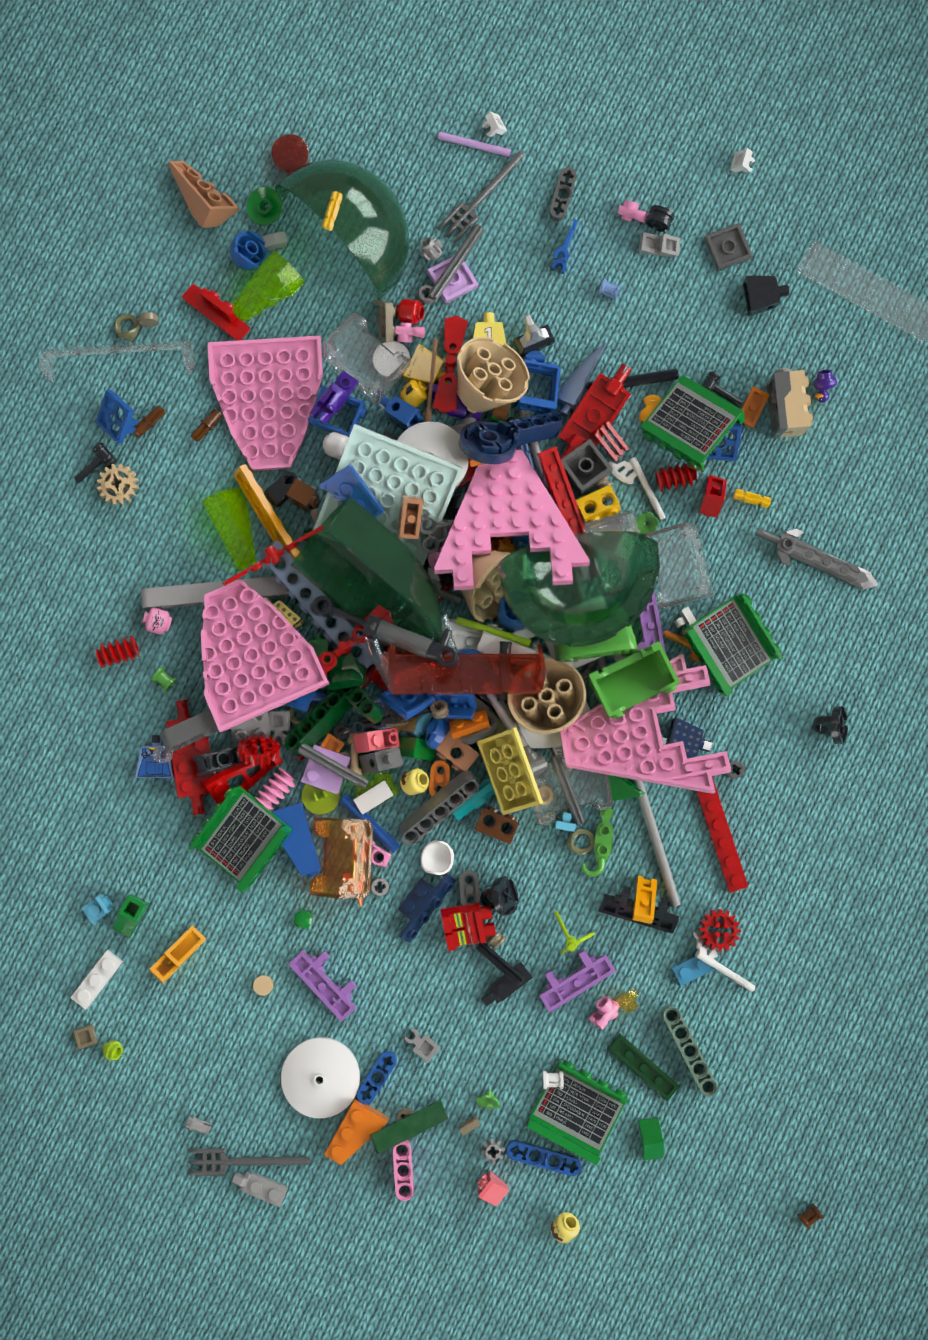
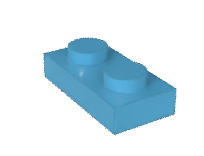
(690, 970)

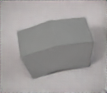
(275, 240)

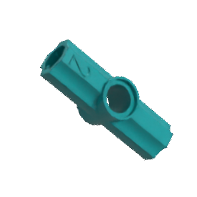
(479, 798)

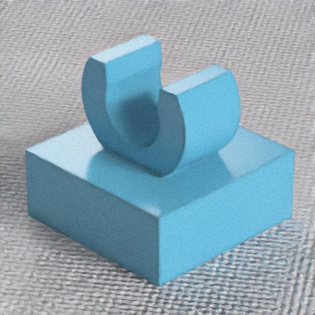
(565, 824)

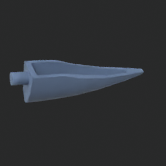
(574, 388)

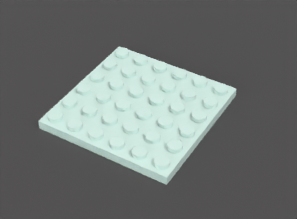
(394, 471)

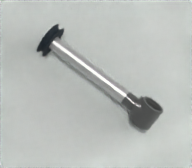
(536, 760)

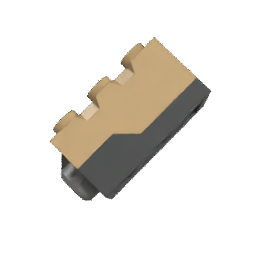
(788, 403)

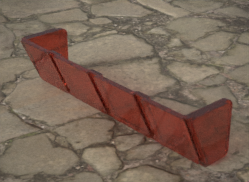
(472, 674)

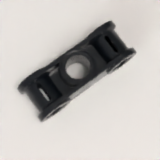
(209, 762)

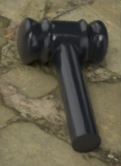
(710, 384)
(104, 457)

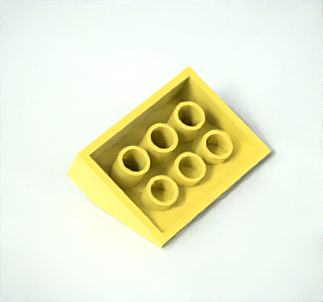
(509, 771)

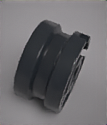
(660, 218)

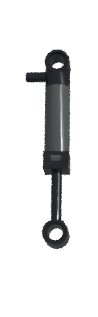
(394, 634)

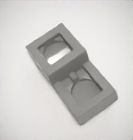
(659, 245)

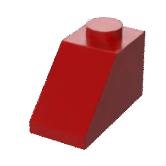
(713, 496)

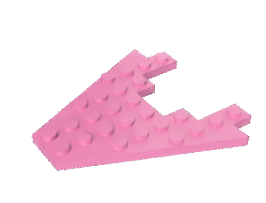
(508, 502)
(634, 745)

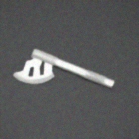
(638, 472)
(709, 959)

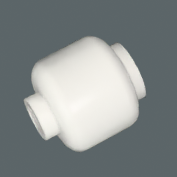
(335, 444)

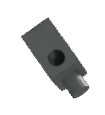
(383, 760)

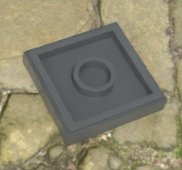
(728, 247)

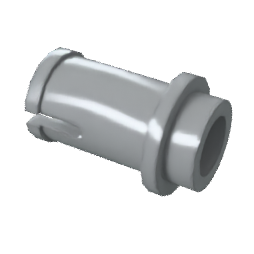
(198, 1125)

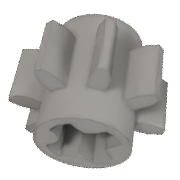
(431, 249)
(498, 1150)

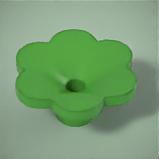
(644, 526)
(488, 1100)

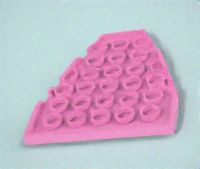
(267, 394)
(252, 656)

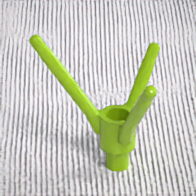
(571, 941)

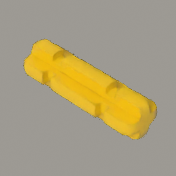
(332, 211)
(752, 498)

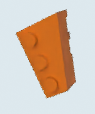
(354, 1131)

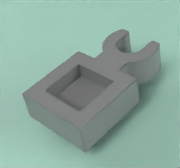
(279, 723)
(425, 1046)

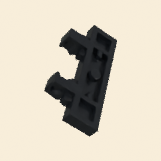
(622, 907)

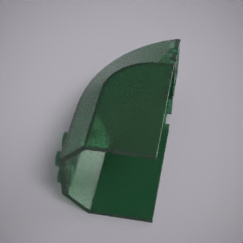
(367, 566)

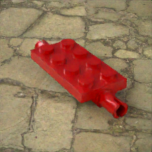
(599, 404)
(185, 769)

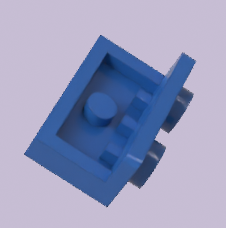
(459, 705)

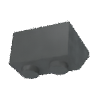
(585, 467)

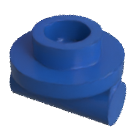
(537, 355)

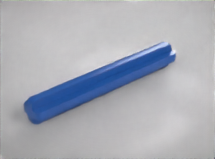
(384, 837)

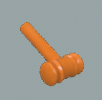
(681, 640)

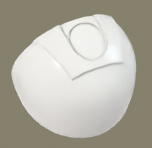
(437, 858)

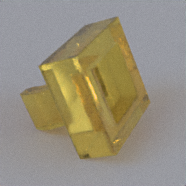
(627, 1002)

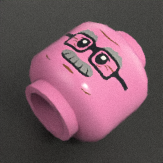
(157, 621)

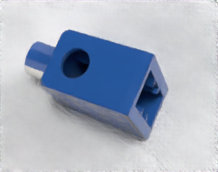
(400, 412)

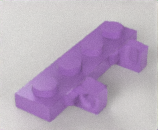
(650, 625)
(565, 989)
(333, 996)

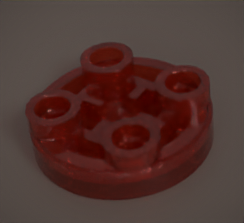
(290, 152)

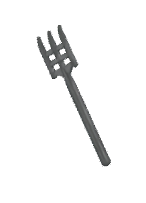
(469, 209)
(224, 1161)

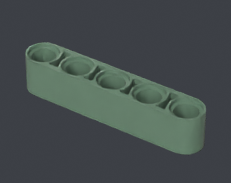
(693, 1058)

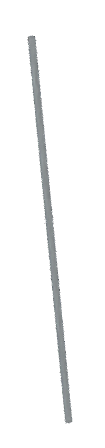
(644, 801)

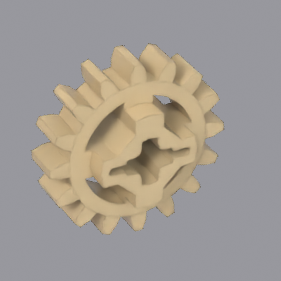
(109, 485)

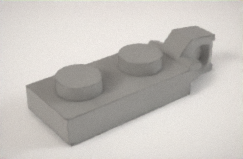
(261, 1187)

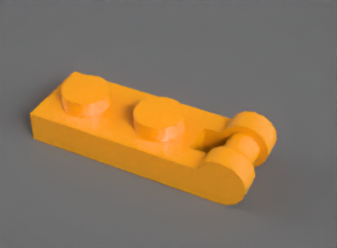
(644, 900)

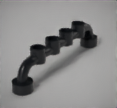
(342, 731)

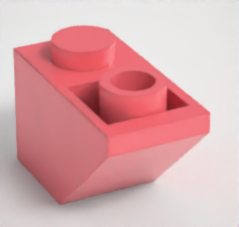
(376, 740)
(491, 1188)

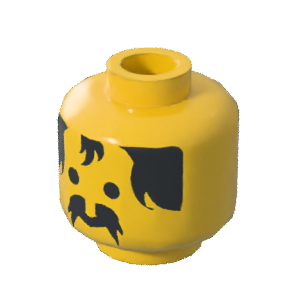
(414, 393)

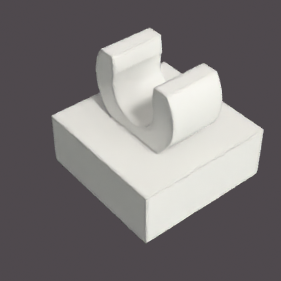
(495, 123)
(741, 161)
(686, 618)

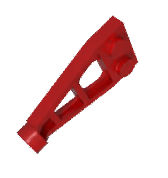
(218, 785)

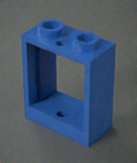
(540, 405)
(360, 414)

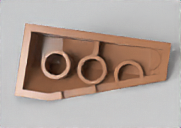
(202, 199)

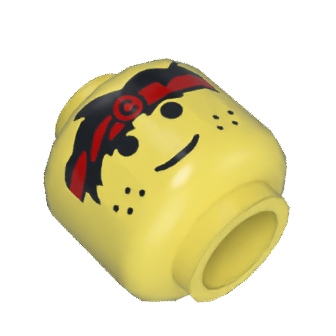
(414, 781)
(565, 1227)

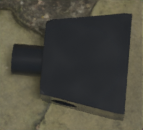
(762, 293)

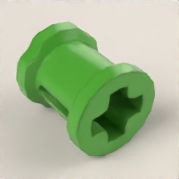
(163, 679)

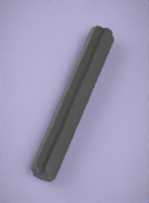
(333, 766)
(567, 789)

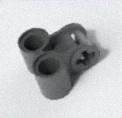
(437, 532)

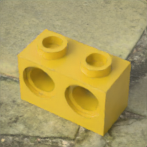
(596, 501)

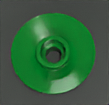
(256, 206)

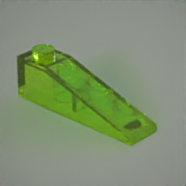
(270, 284)
(231, 518)

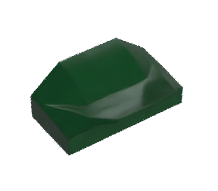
(346, 673)

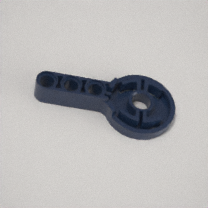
(498, 442)

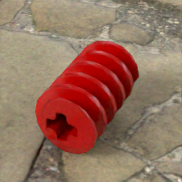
(675, 476)
(117, 652)

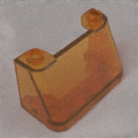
(345, 858)

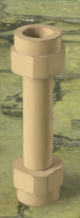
(354, 757)

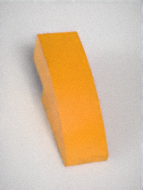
(177, 954)

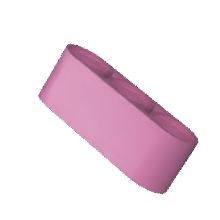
(403, 1178)

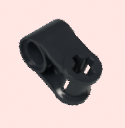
(277, 491)

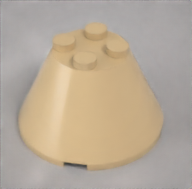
(490, 375)
(487, 590)
(557, 703)

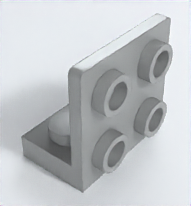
(257, 725)

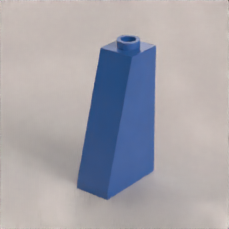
(300, 842)

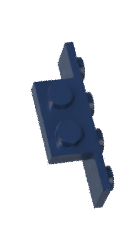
(421, 904)

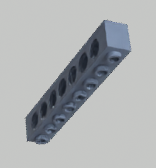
(294, 590)

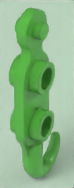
(602, 843)

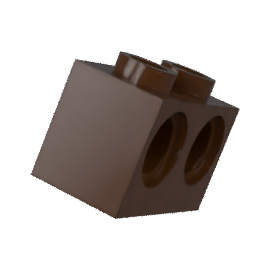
(303, 496)
(495, 829)

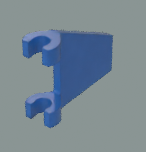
(564, 250)

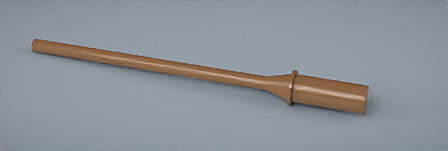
(428, 415)

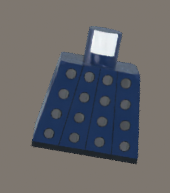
(689, 735)

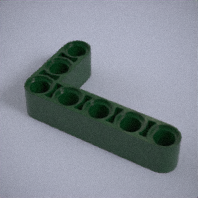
(328, 713)

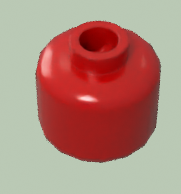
(410, 311)

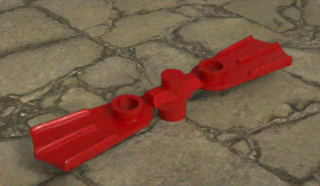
(446, 394)
(273, 555)
(345, 647)

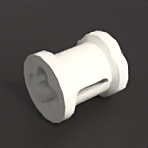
(553, 1080)

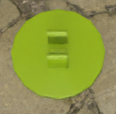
(319, 800)

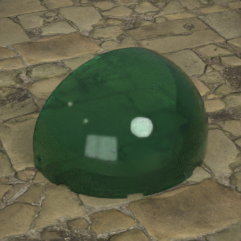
(368, 217)
(602, 595)

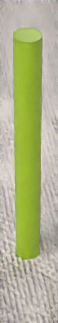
(480, 627)

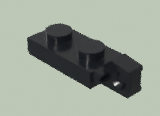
(504, 987)

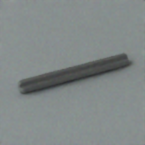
(456, 262)

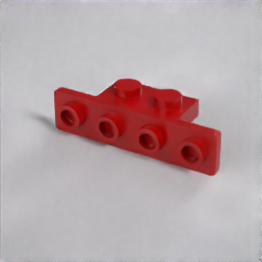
(217, 311)

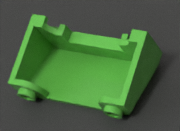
(622, 642)
(633, 680)

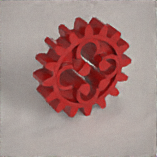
(268, 750)
(727, 922)

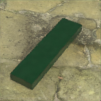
(643, 1067)
(408, 1127)

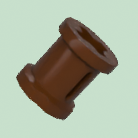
(810, 1216)

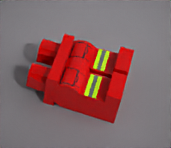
(465, 925)

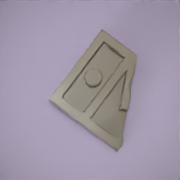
(385, 320)

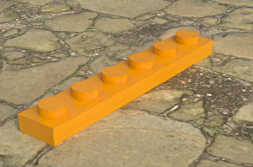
(263, 508)

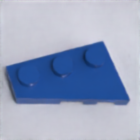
(347, 483)

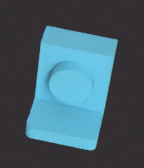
(98, 908)

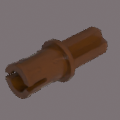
(148, 421)
(206, 425)

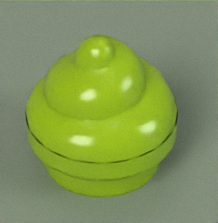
(112, 1050)

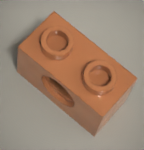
(410, 517)
(468, 754)

